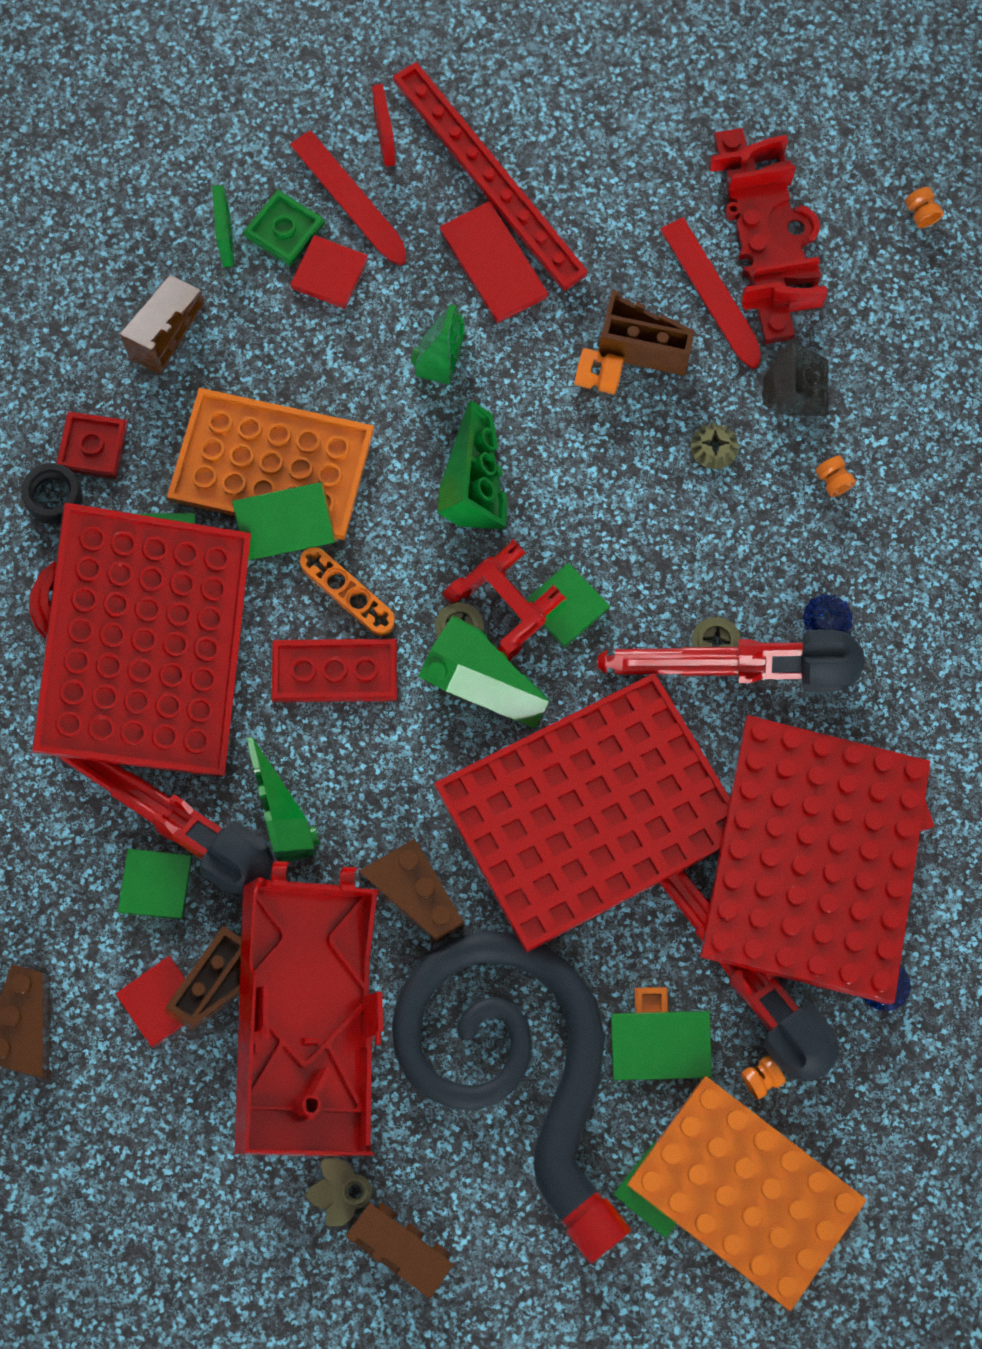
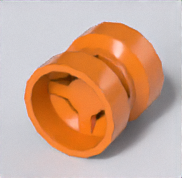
(924, 208)
(835, 476)
(763, 1077)

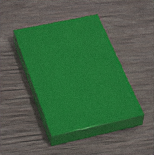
(285, 520)
(661, 1045)

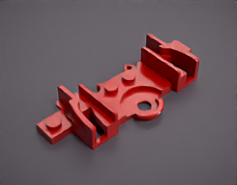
(763, 213)

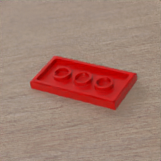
(493, 262)
(334, 670)

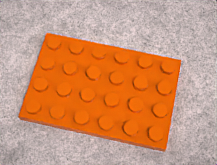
(258, 447)
(747, 1193)

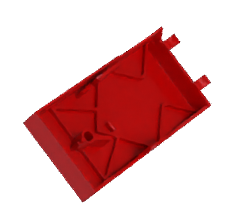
(306, 1018)

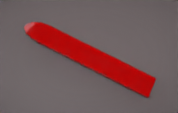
(350, 197)
(713, 292)

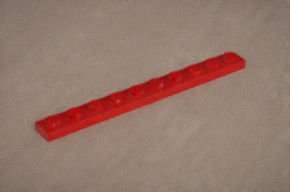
(490, 177)

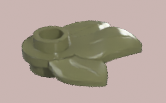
(334, 1190)

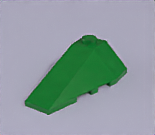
(440, 347)
(471, 483)
(477, 671)
(285, 821)

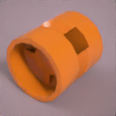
(609, 374)

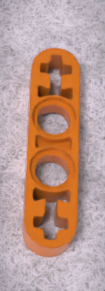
(347, 591)

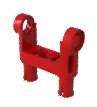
(494, 571)

